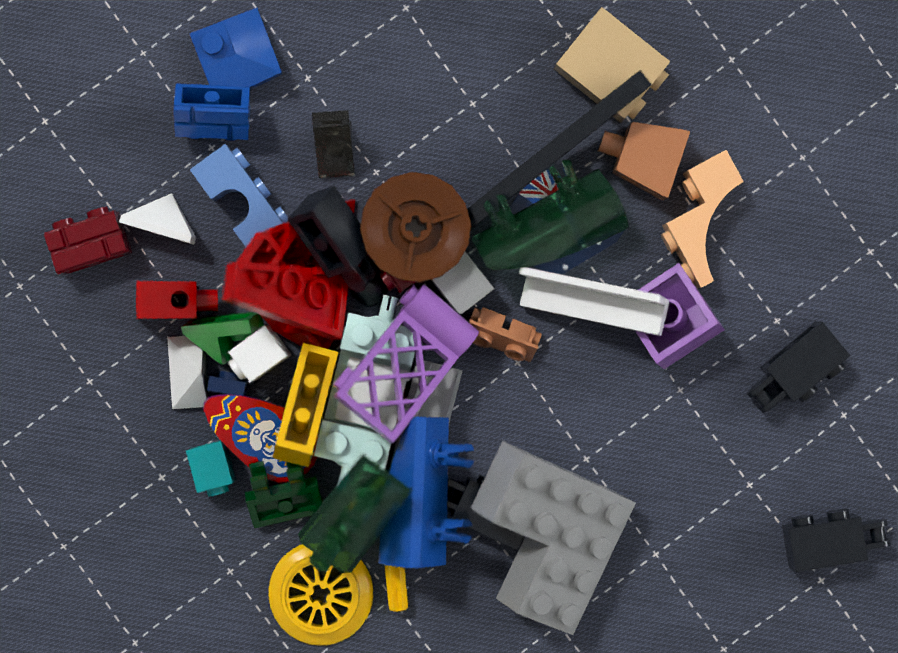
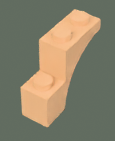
(687, 233)

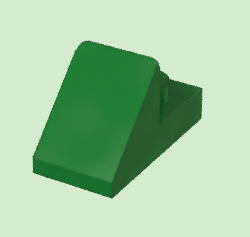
(218, 332)

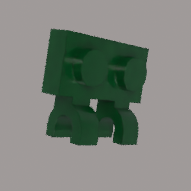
(284, 501)

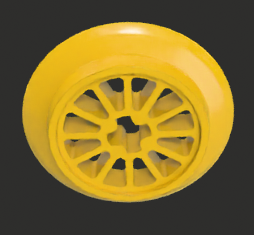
(307, 631)

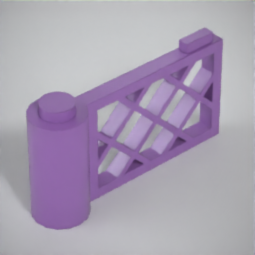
(441, 331)

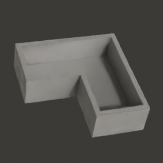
(566, 529)

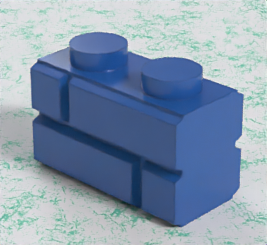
(212, 111)

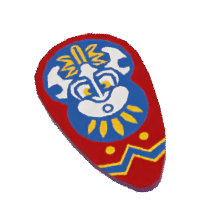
(250, 430)

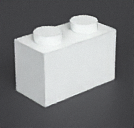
(258, 354)

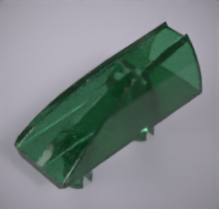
(555, 226)
(352, 516)

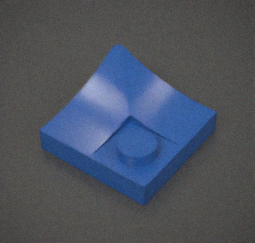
(237, 51)

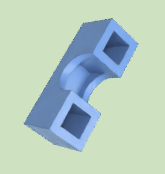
(226, 173)

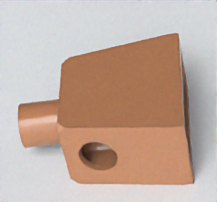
(647, 156)

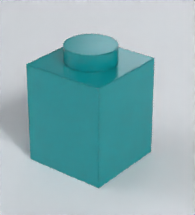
(211, 468)

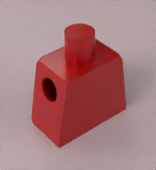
(154, 299)

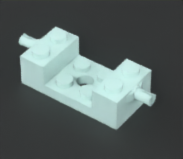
(347, 440)

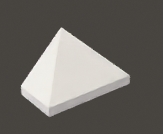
(162, 218)
(187, 373)

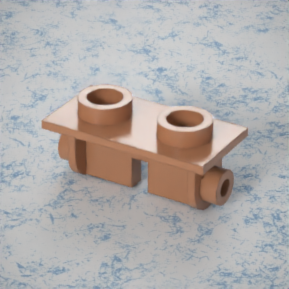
(517, 343)

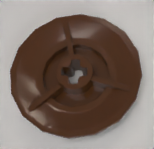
(435, 207)

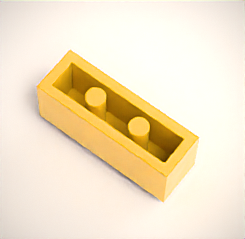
(305, 405)

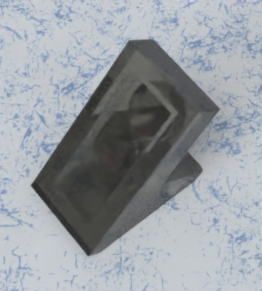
(333, 143)

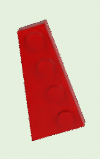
(289, 295)

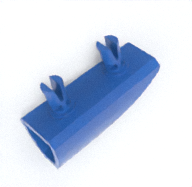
(420, 526)

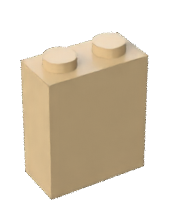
(607, 57)

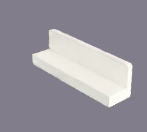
(594, 301)

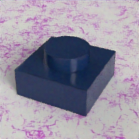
(228, 384)

